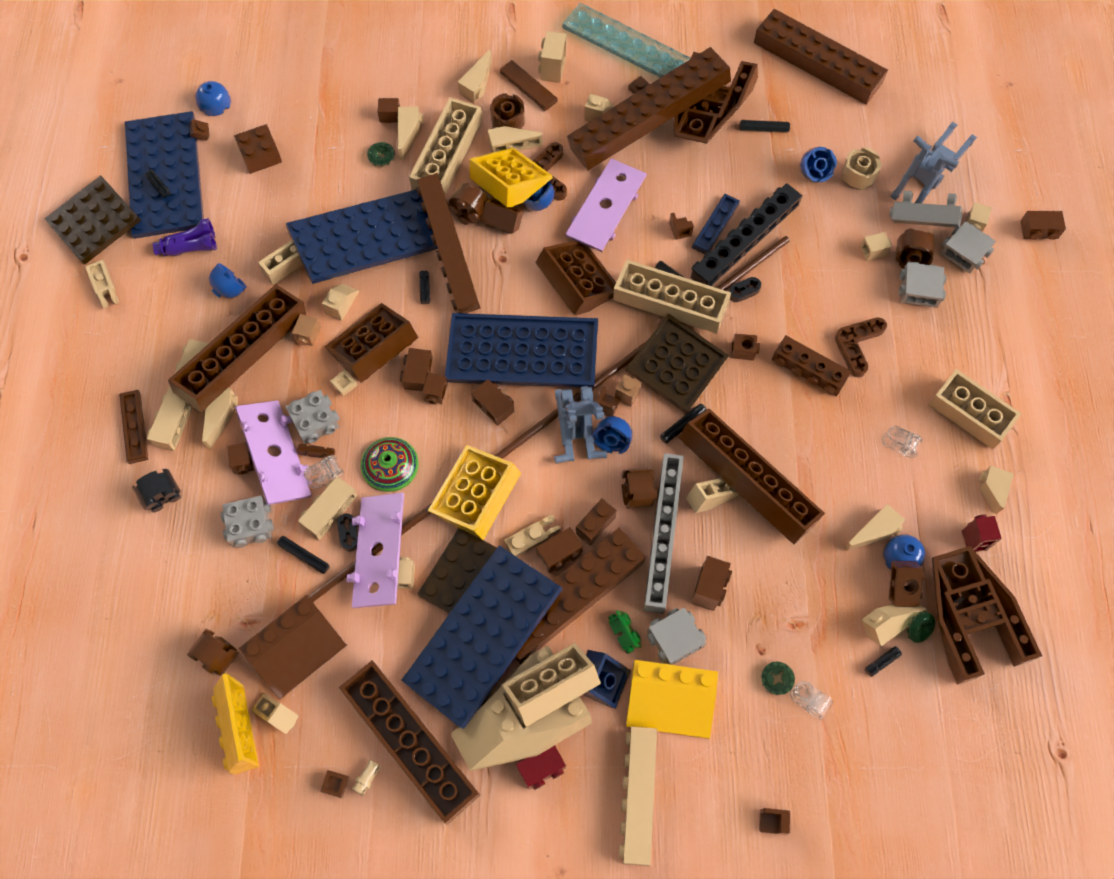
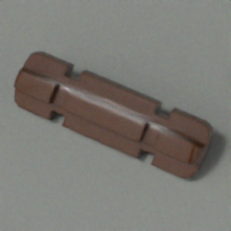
(315, 451)

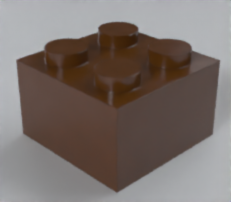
(258, 148)
(710, 584)

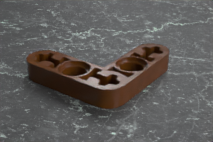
(556, 156)
(852, 343)

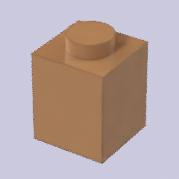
(306, 330)
(627, 390)

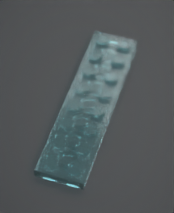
(623, 41)

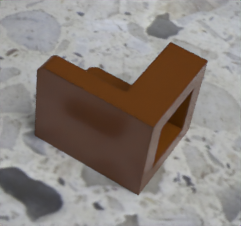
(388, 110)
(680, 227)
(608, 403)
(775, 821)

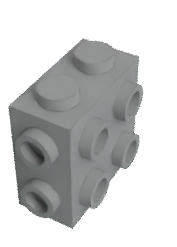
(967, 247)
(922, 284)
(313, 416)
(247, 521)
(676, 636)

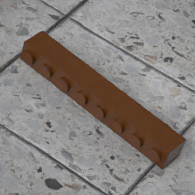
(448, 243)

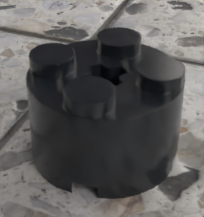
(156, 489)

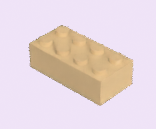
(975, 409)
(551, 684)

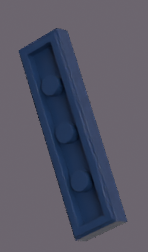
(716, 224)

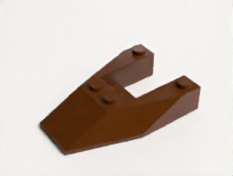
(709, 115)
(974, 600)

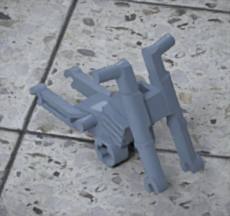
(929, 164)
(577, 422)

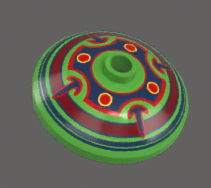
(393, 474)

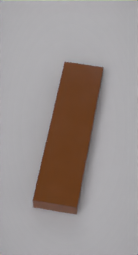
(528, 85)
(133, 427)

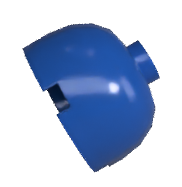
(212, 98)
(818, 164)
(540, 199)
(225, 283)
(613, 434)
(904, 548)

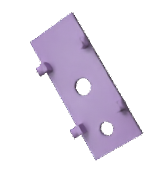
(596, 224)
(279, 476)
(378, 523)

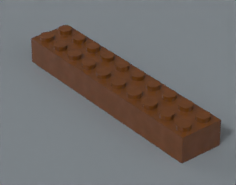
(649, 108)

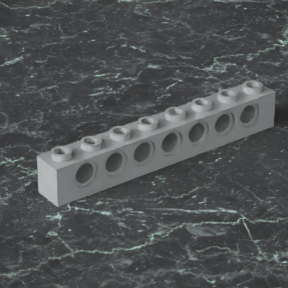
(663, 534)

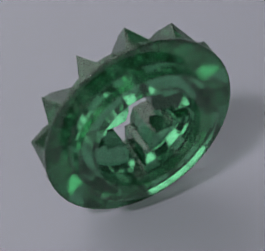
(383, 148)
(925, 630)
(787, 677)

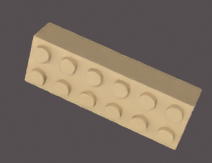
(448, 143)
(673, 295)

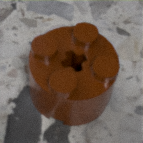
(507, 111)
(468, 203)
(915, 247)
(638, 488)
(214, 652)

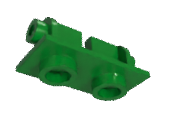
(630, 637)

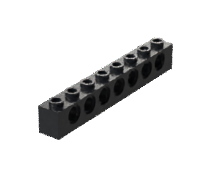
(767, 218)

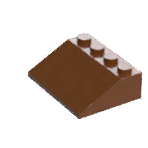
(576, 276)
(372, 342)
(292, 647)

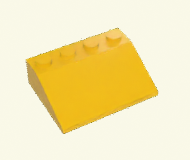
(508, 176)
(475, 491)
(672, 699)
(235, 725)

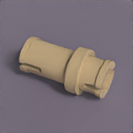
(365, 779)

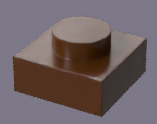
(637, 85)
(199, 129)
(334, 784)

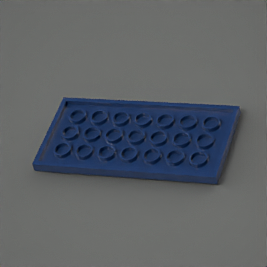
(170, 151)
(361, 236)
(522, 350)
(481, 636)

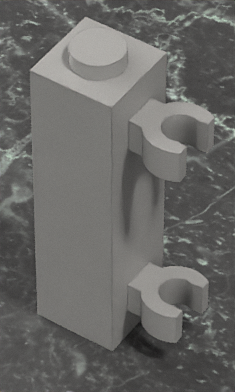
(927, 214)

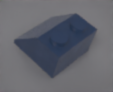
(611, 676)

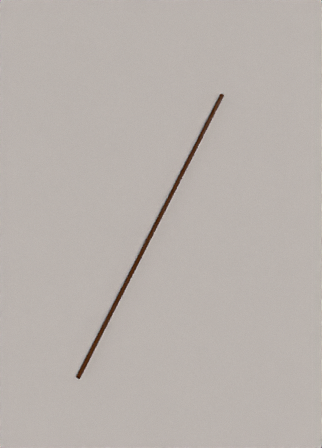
(544, 422)

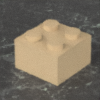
(552, 56)

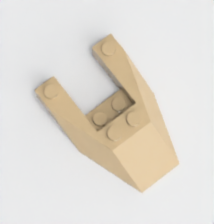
(499, 735)

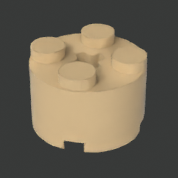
(861, 168)

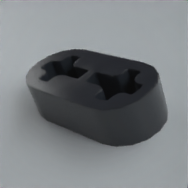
(743, 287)
(353, 532)

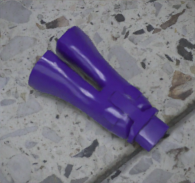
(195, 239)

